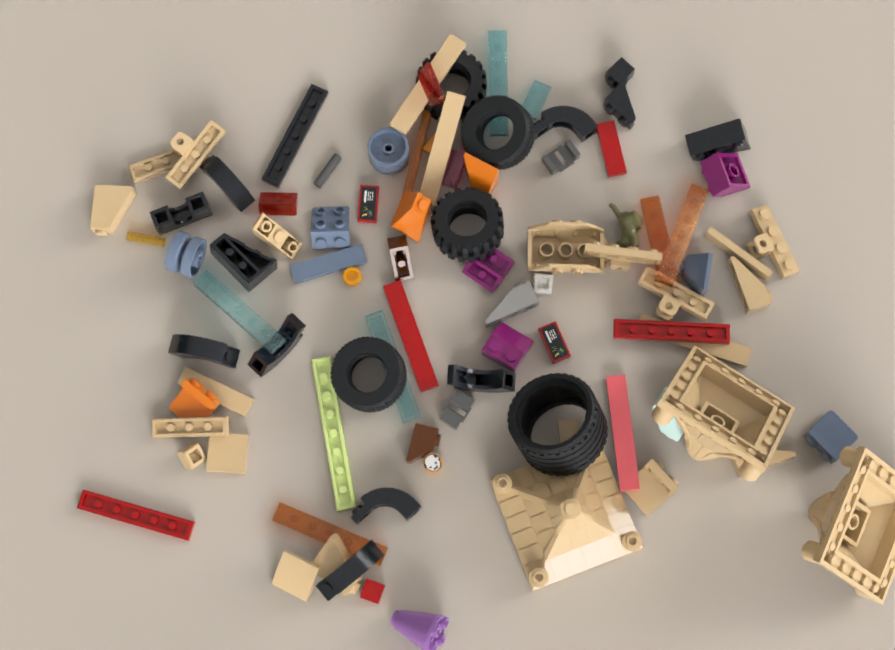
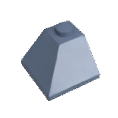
(697, 272)

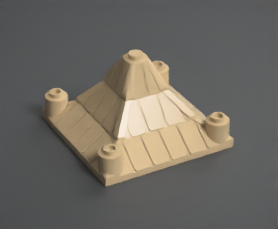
(723, 413)
(565, 520)
(857, 525)

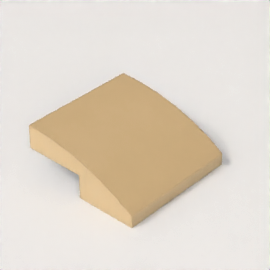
(296, 575)

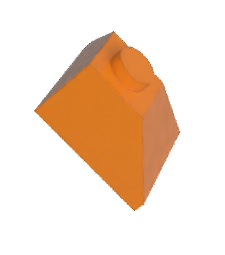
(480, 174)
(412, 215)

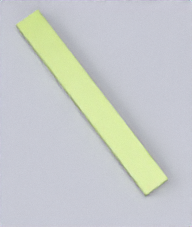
(333, 435)

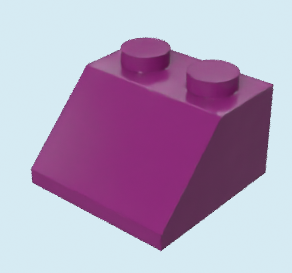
(724, 174)
(506, 347)

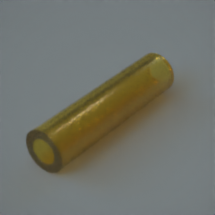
(146, 239)

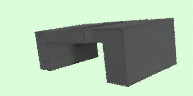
(568, 152)
(453, 418)

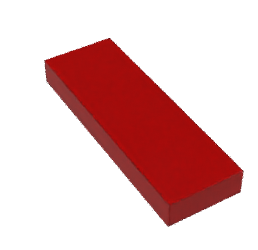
(611, 149)

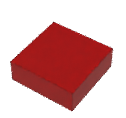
(372, 591)

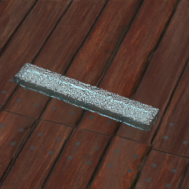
(498, 76)
(239, 312)
(406, 403)

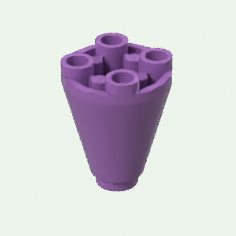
(421, 628)

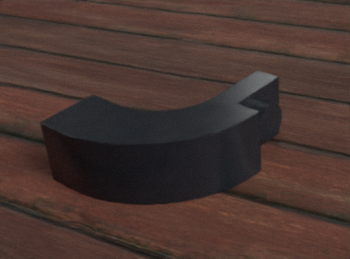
(566, 117)
(227, 182)
(203, 348)
(263, 361)
(481, 380)
(386, 497)
(350, 570)

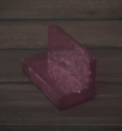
(454, 168)

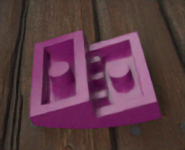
(490, 270)

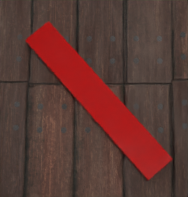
(671, 331)
(410, 336)
(136, 515)

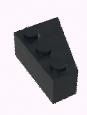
(722, 138)
(242, 262)

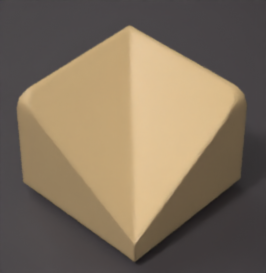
(191, 456)

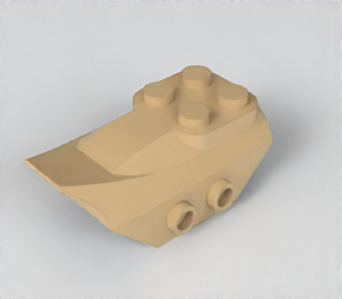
(560, 247)

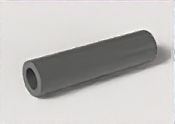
(327, 171)

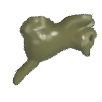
(630, 224)

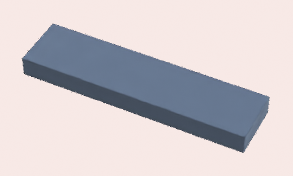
(328, 264)

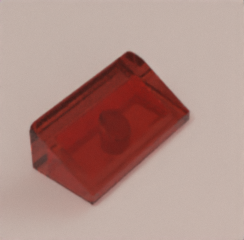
(430, 85)
(278, 203)

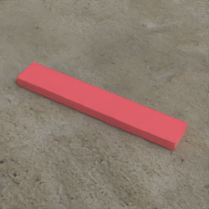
(622, 433)

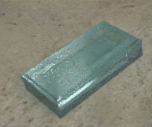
(536, 98)

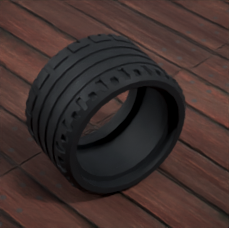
(544, 394)

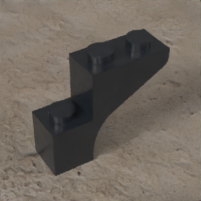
(618, 101)

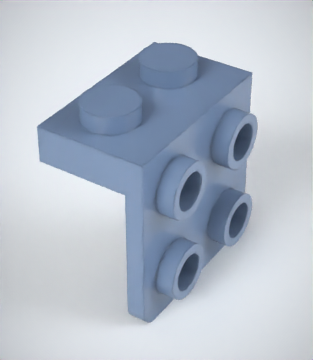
(330, 227)
(830, 436)

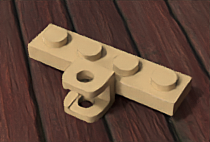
(193, 152)
(771, 242)
(622, 257)
(675, 298)

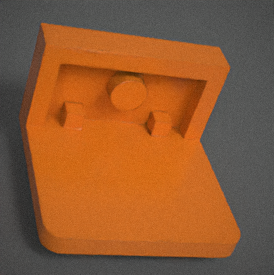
(194, 400)

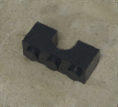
(193, 210)

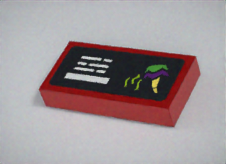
(368, 204)
(554, 342)

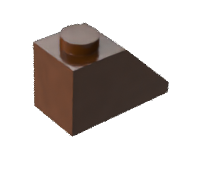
(400, 258)
(422, 442)

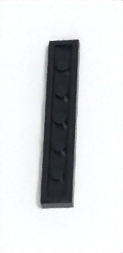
(295, 136)

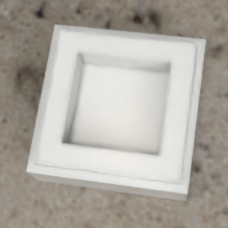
(543, 283)

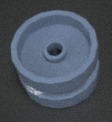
(388, 140)
(185, 254)

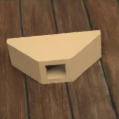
(275, 236)

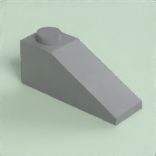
(517, 301)

